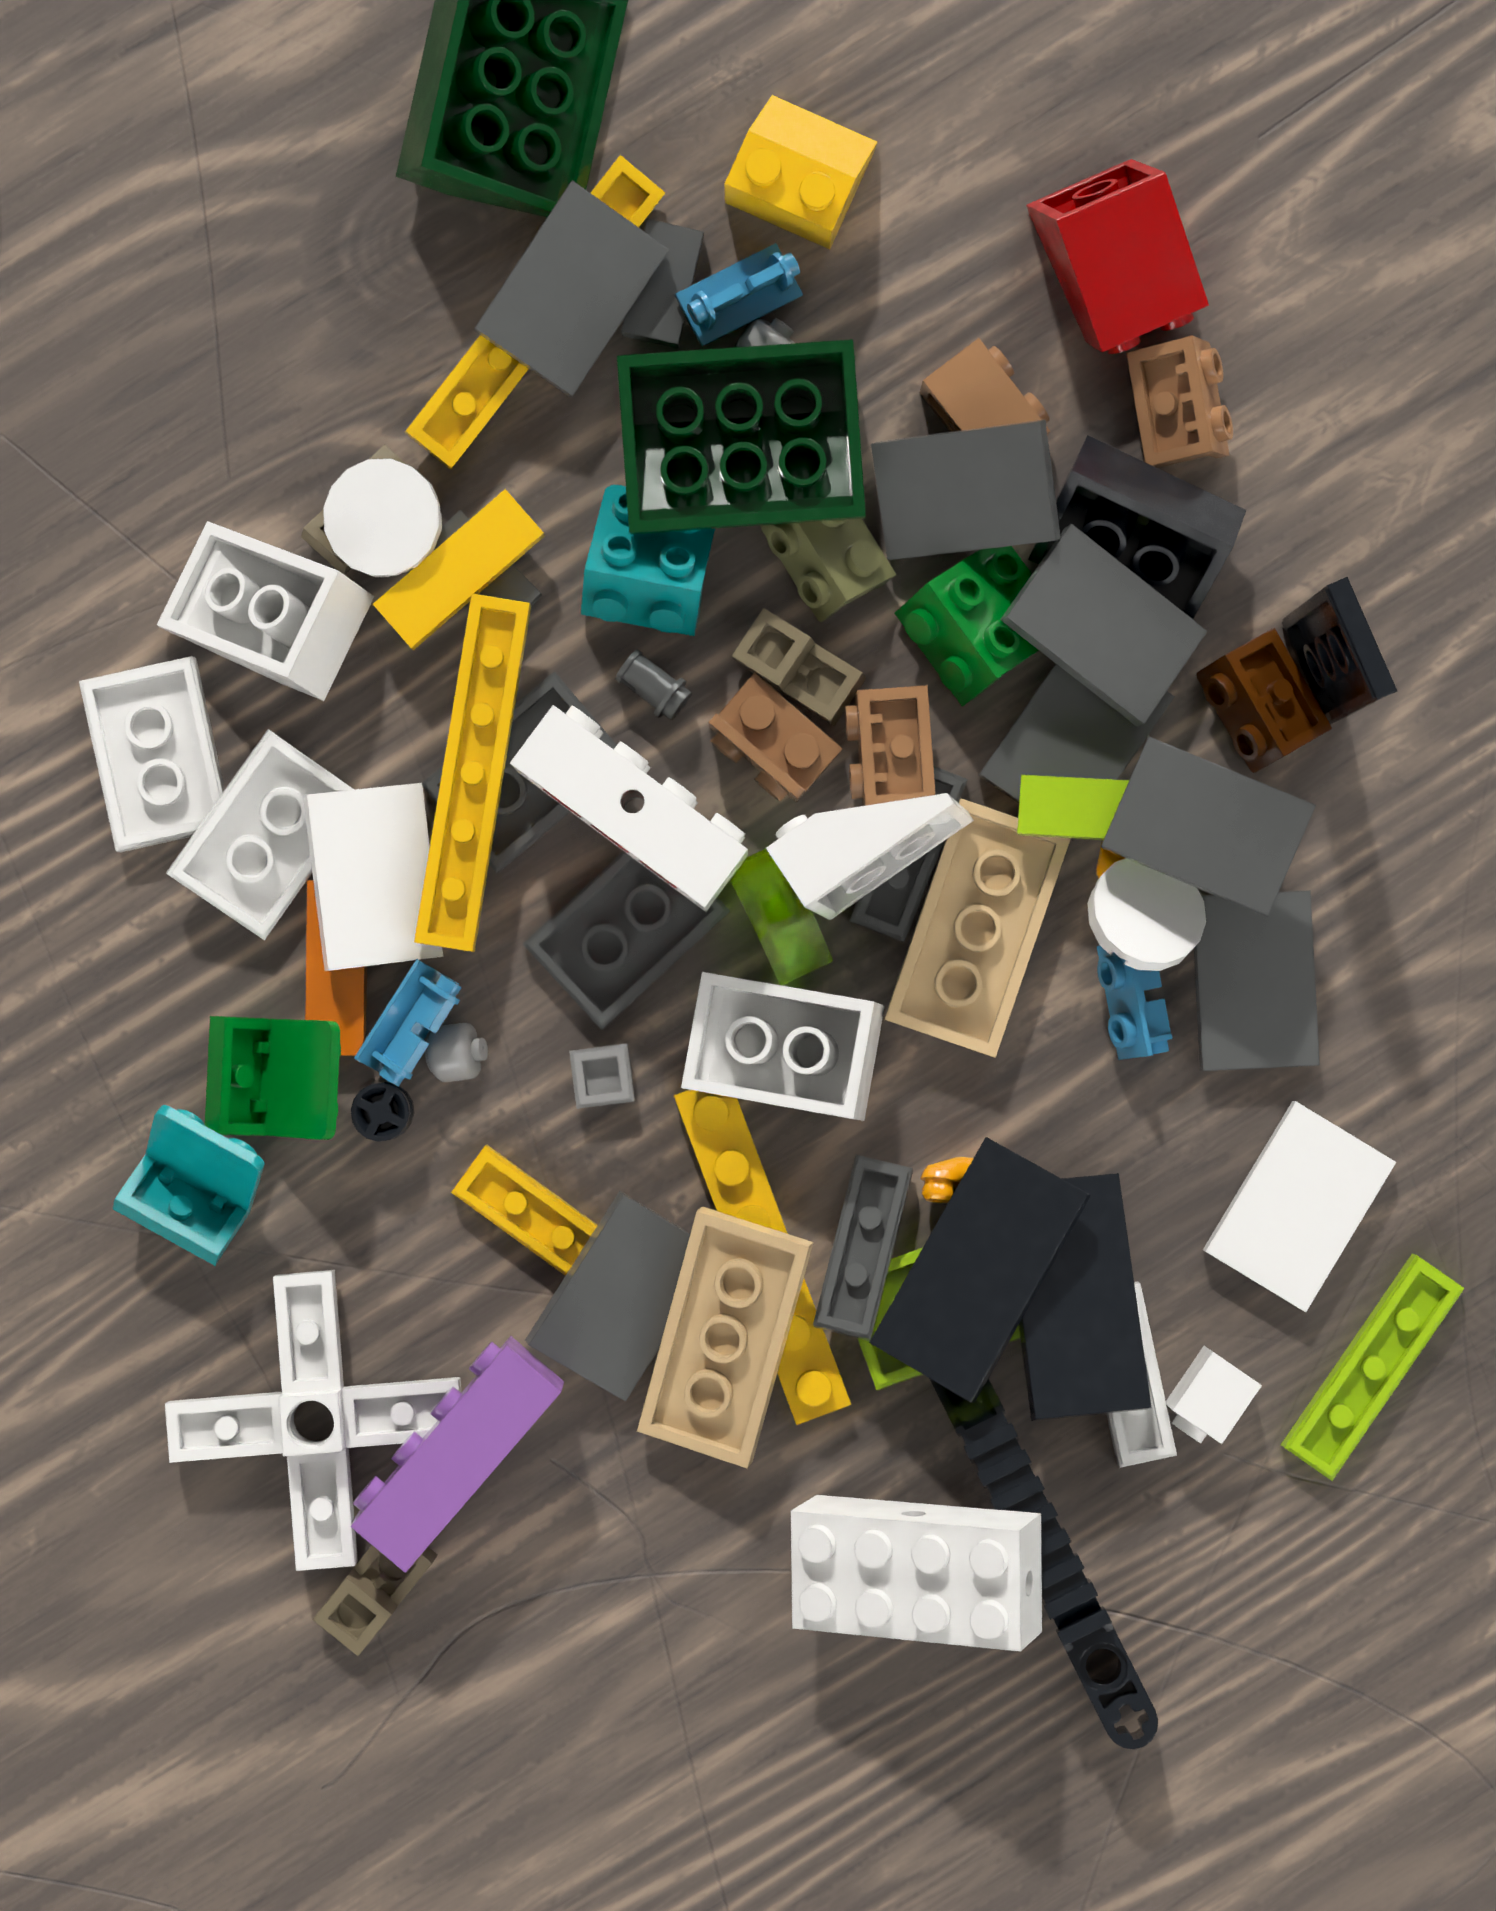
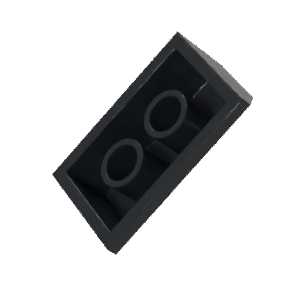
(1148, 522)

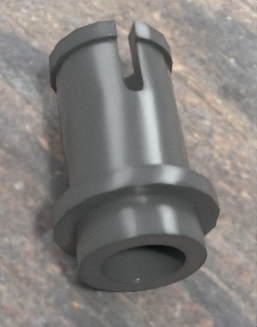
(654, 685)

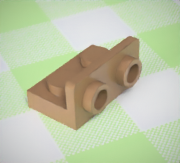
(1179, 401)
(773, 739)
(892, 745)

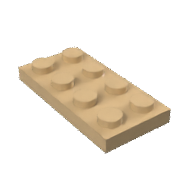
(976, 931)
(724, 1336)

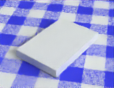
(153, 751)
(254, 841)
(369, 873)
(1299, 1206)

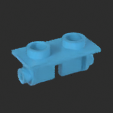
(740, 293)
(413, 1011)
(1134, 1025)

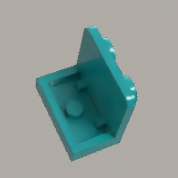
(645, 576)
(191, 1184)

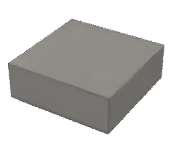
(602, 1076)

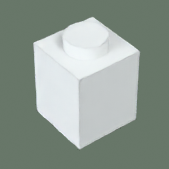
(1211, 1397)

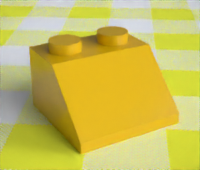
(798, 171)

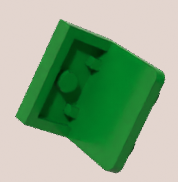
(960, 623)
(272, 1077)

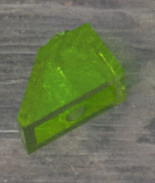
(779, 919)

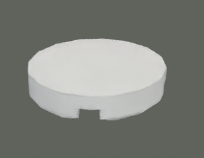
(382, 517)
(1145, 916)

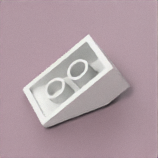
(266, 609)
(854, 850)
(783, 1046)

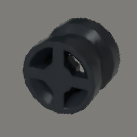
(368, 1115)

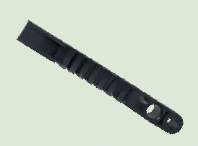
(1065, 1589)

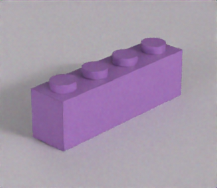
(457, 1453)

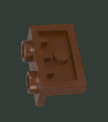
(1263, 701)

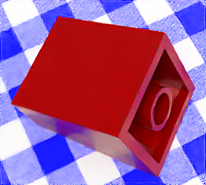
(1120, 255)

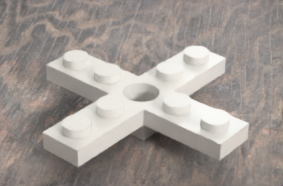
(266, 1426)

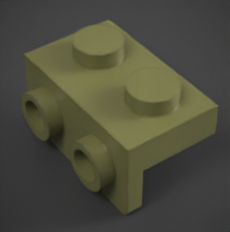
(829, 561)

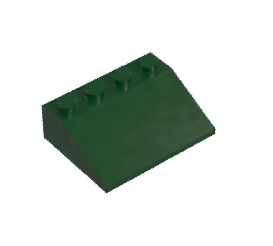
(511, 99)
(741, 436)

